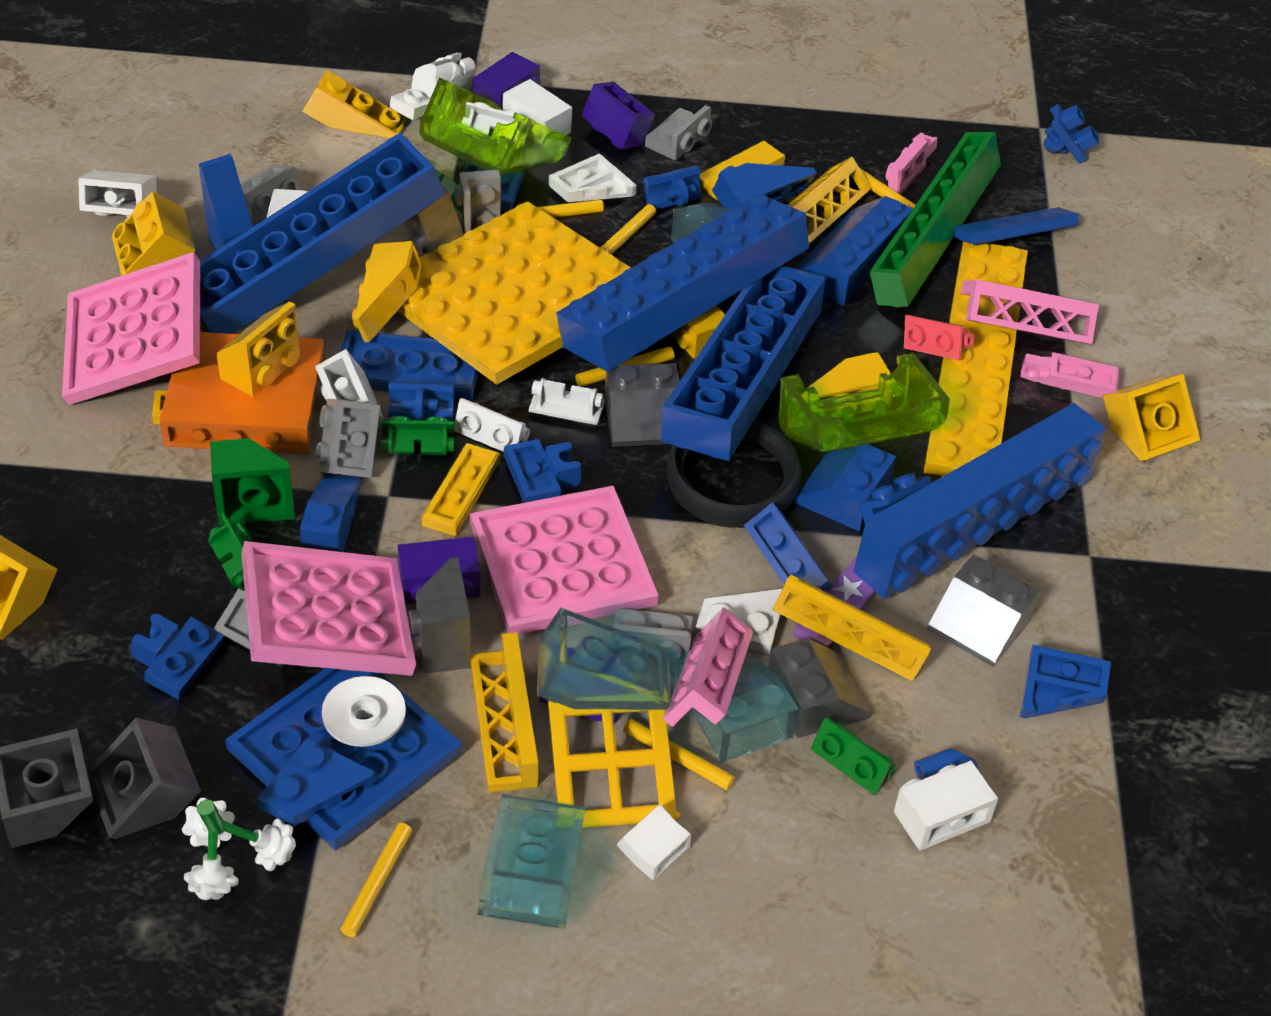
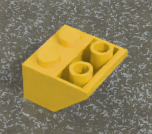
(152, 234)
(261, 351)

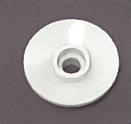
(360, 699)

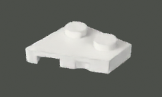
(591, 180)
(753, 610)

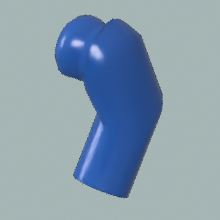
(934, 763)

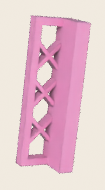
(1030, 300)
(711, 669)

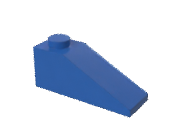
(749, 179)
(223, 201)
(330, 512)

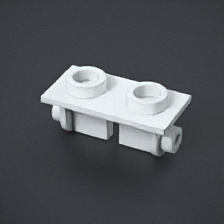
(483, 117)
(577, 405)
(488, 426)

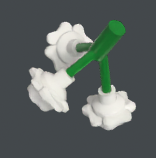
(210, 824)

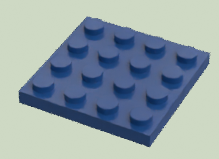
(399, 763)

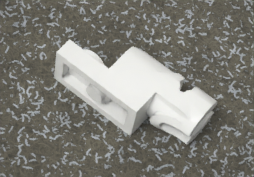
(414, 101)

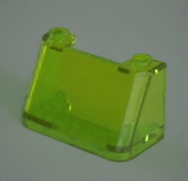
(506, 148)
(902, 406)

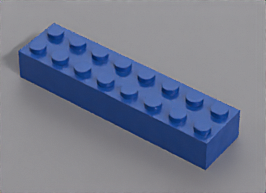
(315, 234)
(682, 281)
(742, 363)
(977, 500)

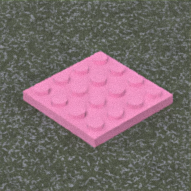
(132, 328)
(562, 554)
(326, 609)

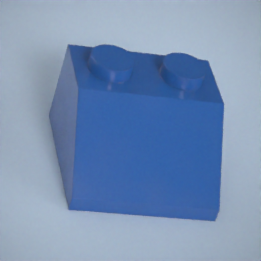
(845, 481)

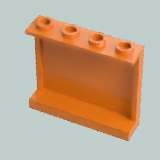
(208, 409)

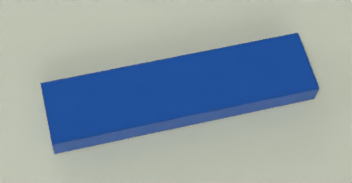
(1016, 225)

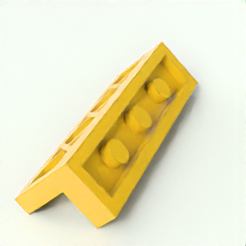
(821, 193)
(851, 627)
(519, 712)

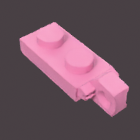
(910, 162)
(1071, 373)

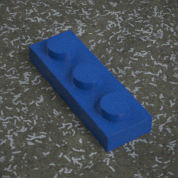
(785, 548)

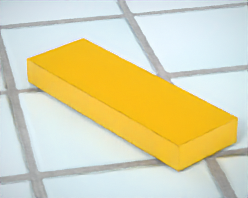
(760, 154)
(460, 489)

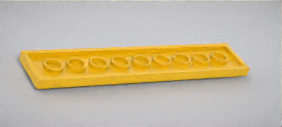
(982, 377)

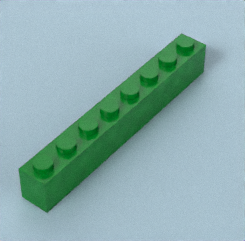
(933, 219)

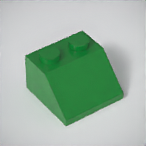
(250, 482)

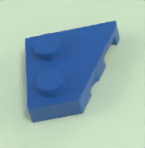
(1062, 681)
(312, 782)

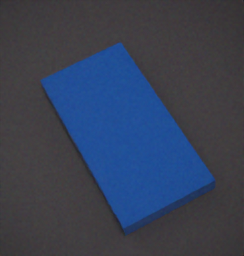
(410, 359)

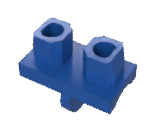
(1064, 135)
(673, 187)
(421, 399)

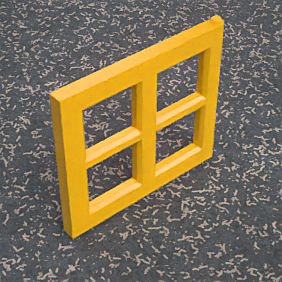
(612, 761)

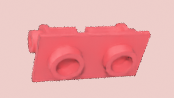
(936, 337)

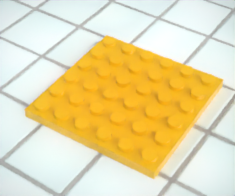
(500, 289)

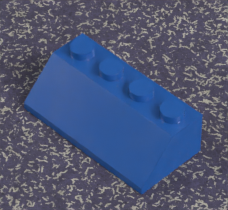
(855, 247)

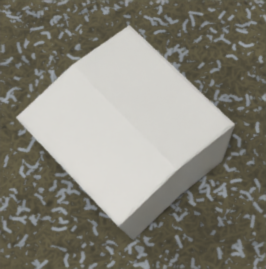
(655, 843)

